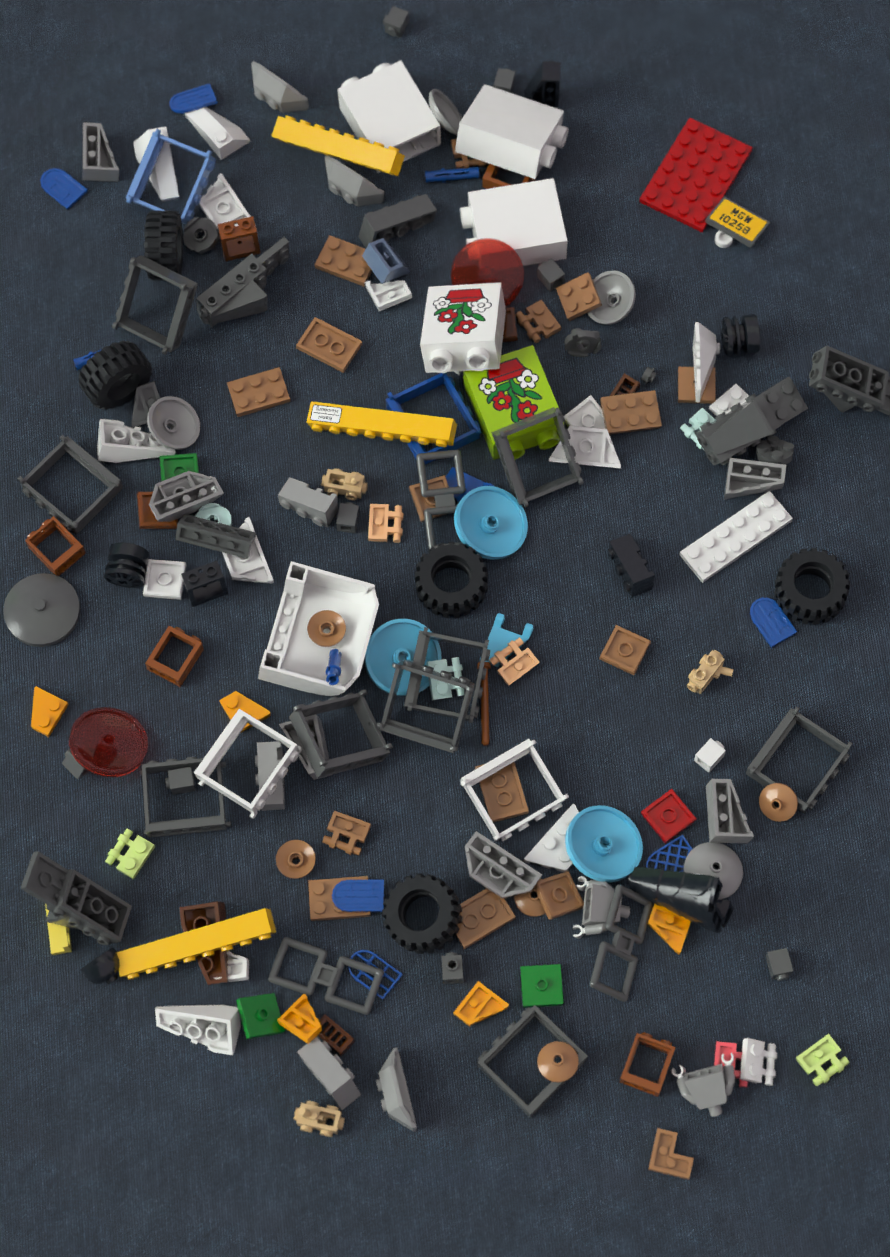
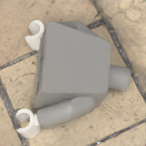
(596, 907)
(707, 1086)

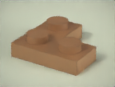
(665, 1160)

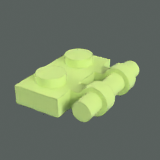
(135, 856)
(817, 1055)

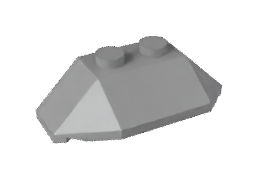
(276, 91)
(351, 185)
(183, 495)
(498, 868)
(395, 1091)

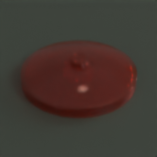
(489, 262)
(108, 742)

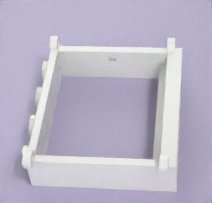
(223, 744)
(497, 764)

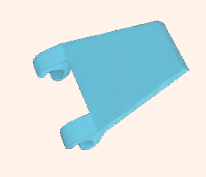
(500, 637)

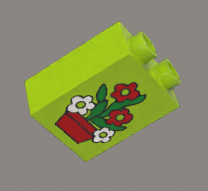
(510, 396)

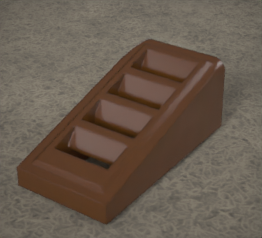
(629, 380)
(345, 1045)

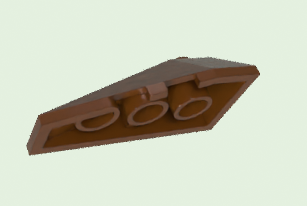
(200, 916)

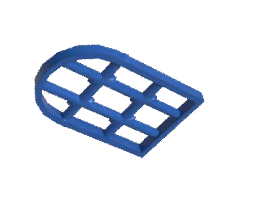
(368, 961)

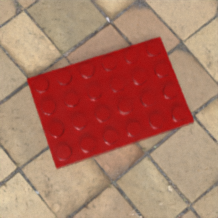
(695, 174)

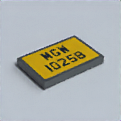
(737, 222)

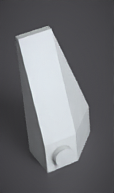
(217, 131)
(163, 173)
(704, 357)
(124, 443)
(207, 1024)

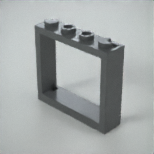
(501, 1042)

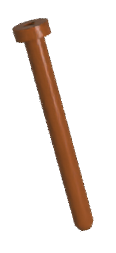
(485, 706)

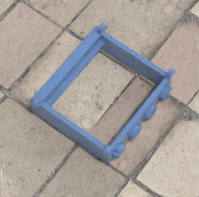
(147, 165)

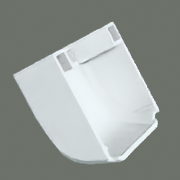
(291, 654)

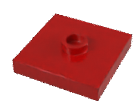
(668, 816)

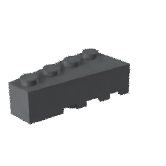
(397, 219)

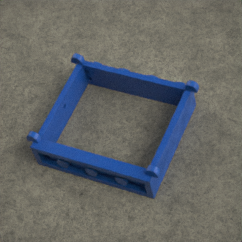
(393, 404)

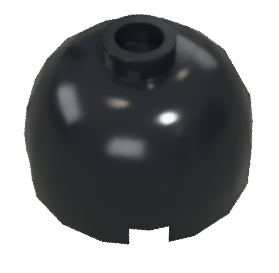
(103, 968)

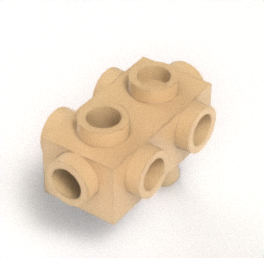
(350, 484)
(710, 668)
(312, 1117)

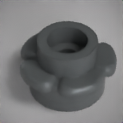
(648, 375)

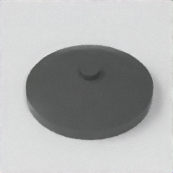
(41, 610)

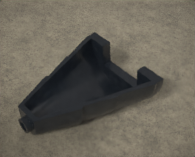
(685, 895)

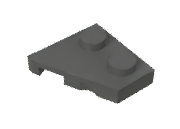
(144, 398)

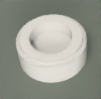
(723, 240)

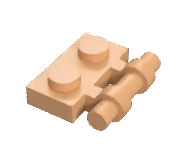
(378, 523)
(518, 665)

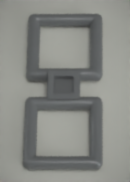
(443, 496)
(621, 944)
(326, 975)

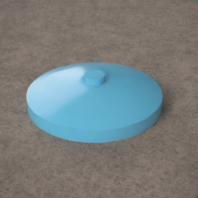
(491, 522)
(394, 643)
(603, 843)

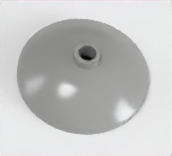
(444, 111)
(613, 286)
(179, 417)
(707, 854)

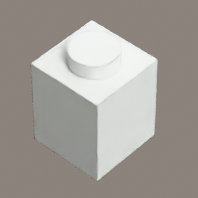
(710, 755)

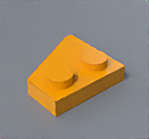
(238, 701)
(46, 711)
(669, 927)
(479, 1005)
(301, 1020)

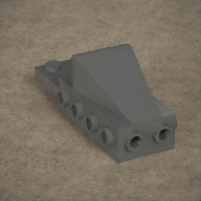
(241, 289)
(850, 381)
(750, 421)
(76, 900)

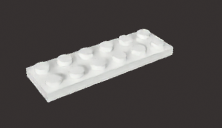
(735, 536)

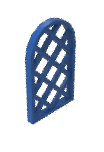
(658, 852)

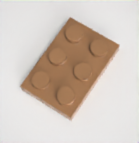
(344, 261)
(329, 344)
(258, 392)
(631, 412)
(503, 794)
(322, 903)
(482, 916)

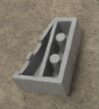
(309, 502)
(330, 1072)

